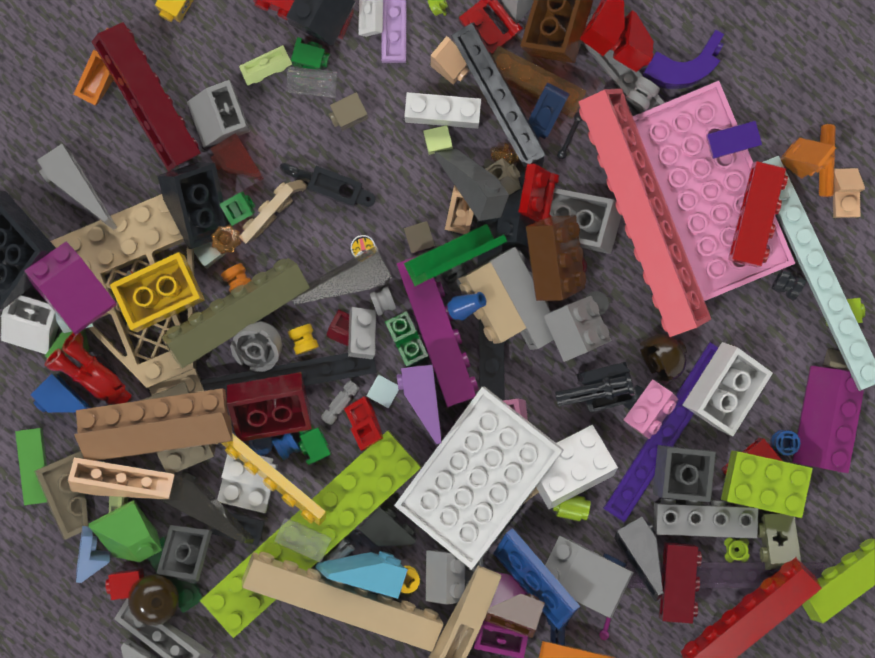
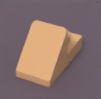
(847, 193)

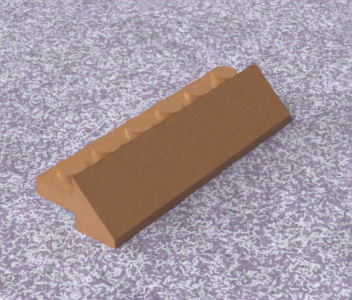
(154, 425)

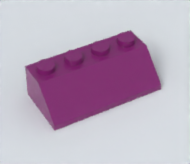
(828, 419)

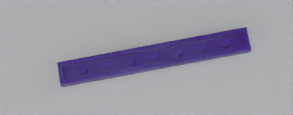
(643, 466)

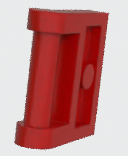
(489, 31)
(537, 192)

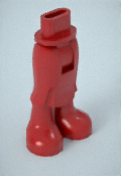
(91, 373)

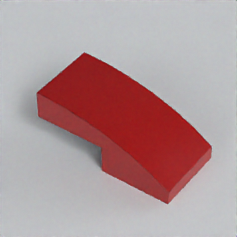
(364, 423)

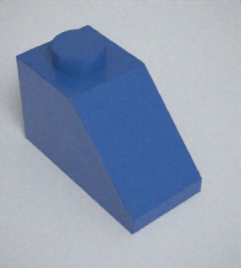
(57, 396)

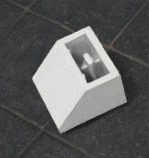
(29, 324)

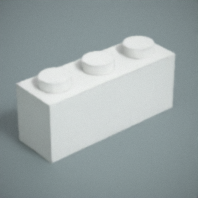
(442, 110)

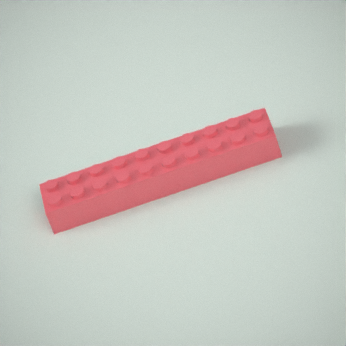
(644, 211)

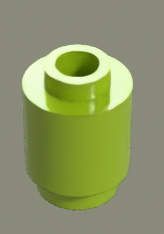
(573, 508)

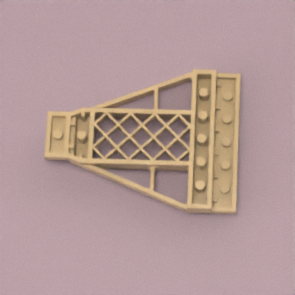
(138, 235)

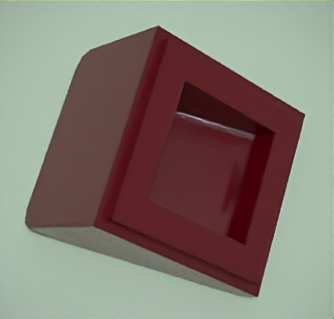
(339, 328)

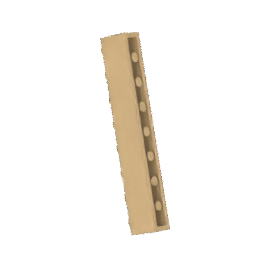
(341, 601)

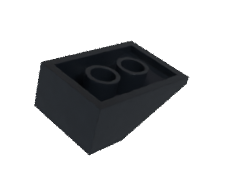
(194, 201)

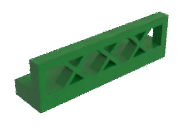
(452, 254)

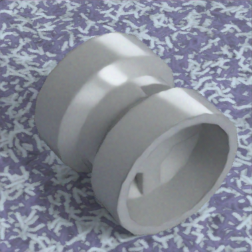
(642, 93)

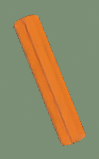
(826, 175)

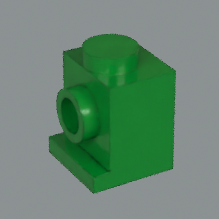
(309, 55)
(238, 208)
(314, 444)

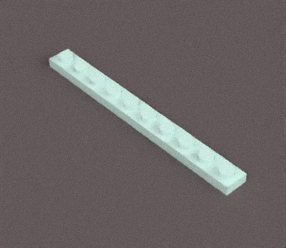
(825, 286)

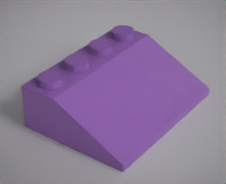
(421, 393)

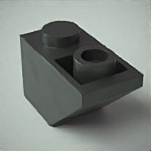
(386, 530)

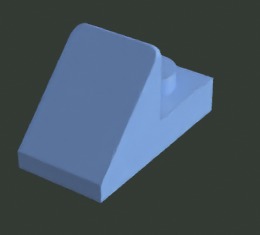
(89, 558)

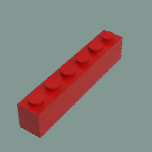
(756, 613)

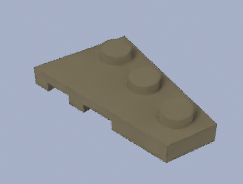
(67, 506)

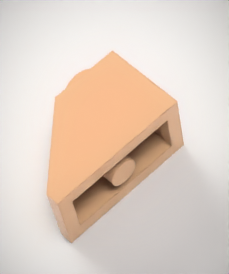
(449, 61)
(459, 214)

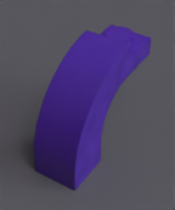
(680, 75)

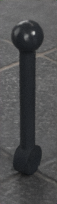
(562, 153)

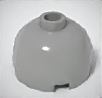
(257, 346)

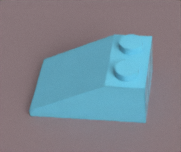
(367, 571)

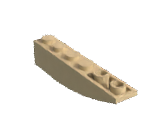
(467, 616)

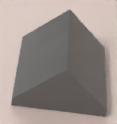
(184, 553)

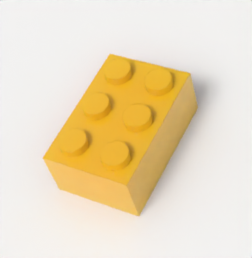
(157, 292)

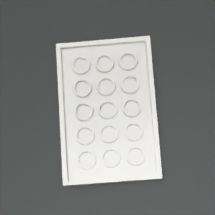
(478, 477)

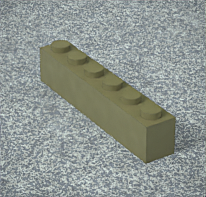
(234, 312)

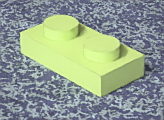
(265, 65)

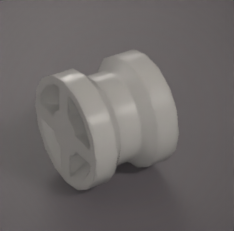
(383, 301)

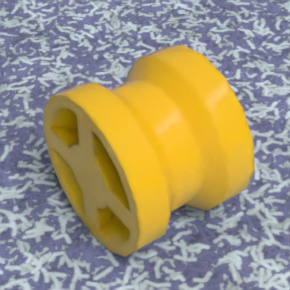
(413, 585)

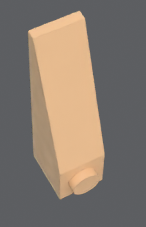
(118, 480)

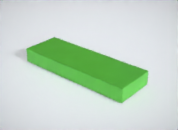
(31, 457)

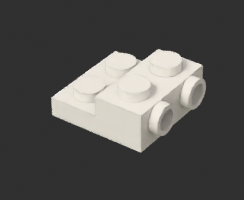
(243, 488)

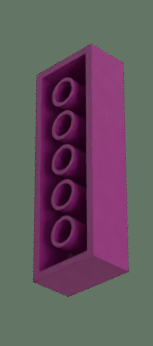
(440, 339)

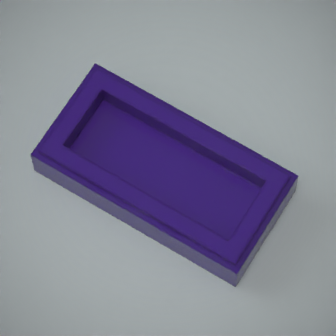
(734, 139)

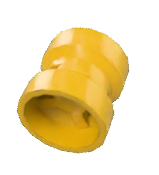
(306, 344)

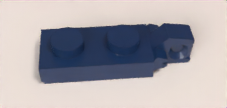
(547, 110)

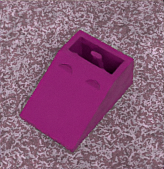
(496, 638)

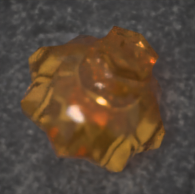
(504, 152)
(226, 239)

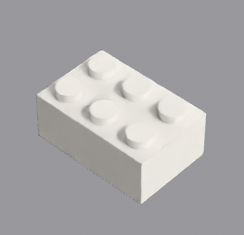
(727, 388)
(578, 468)

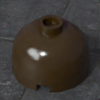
(664, 356)
(153, 599)

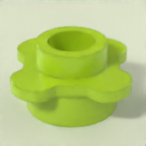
(438, 6)
(731, 544)

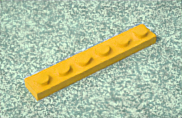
(274, 480)

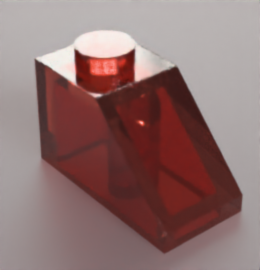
(235, 159)

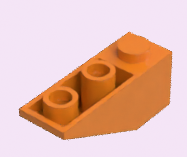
(807, 157)

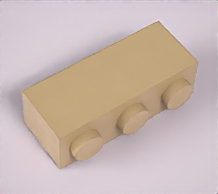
(499, 314)

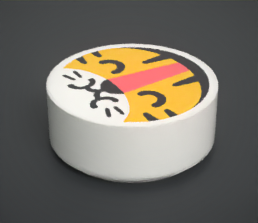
(361, 244)

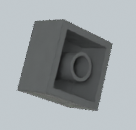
(684, 473)

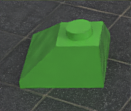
(127, 533)

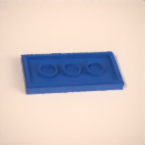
(536, 578)

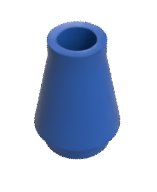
(463, 306)

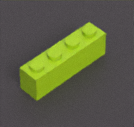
(843, 583)

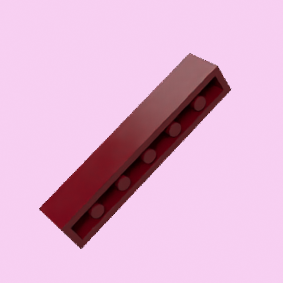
(146, 96)

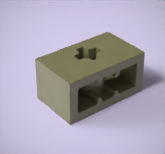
(785, 531)

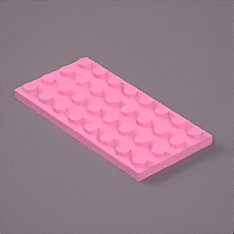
(705, 191)

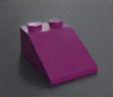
(70, 287)

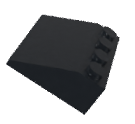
(20, 248)

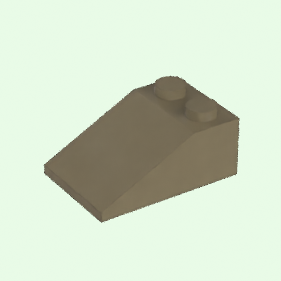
(182, 458)

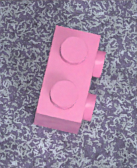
(651, 409)

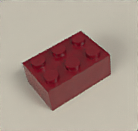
(269, 407)

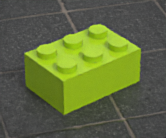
(766, 484)

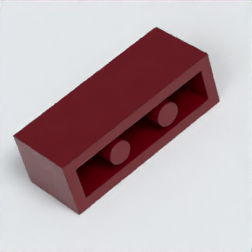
(679, 583)

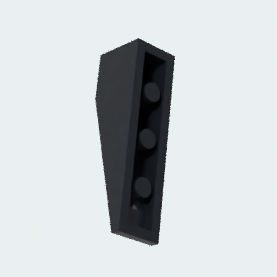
(511, 222)

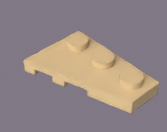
(282, 200)

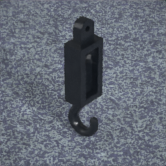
(328, 184)

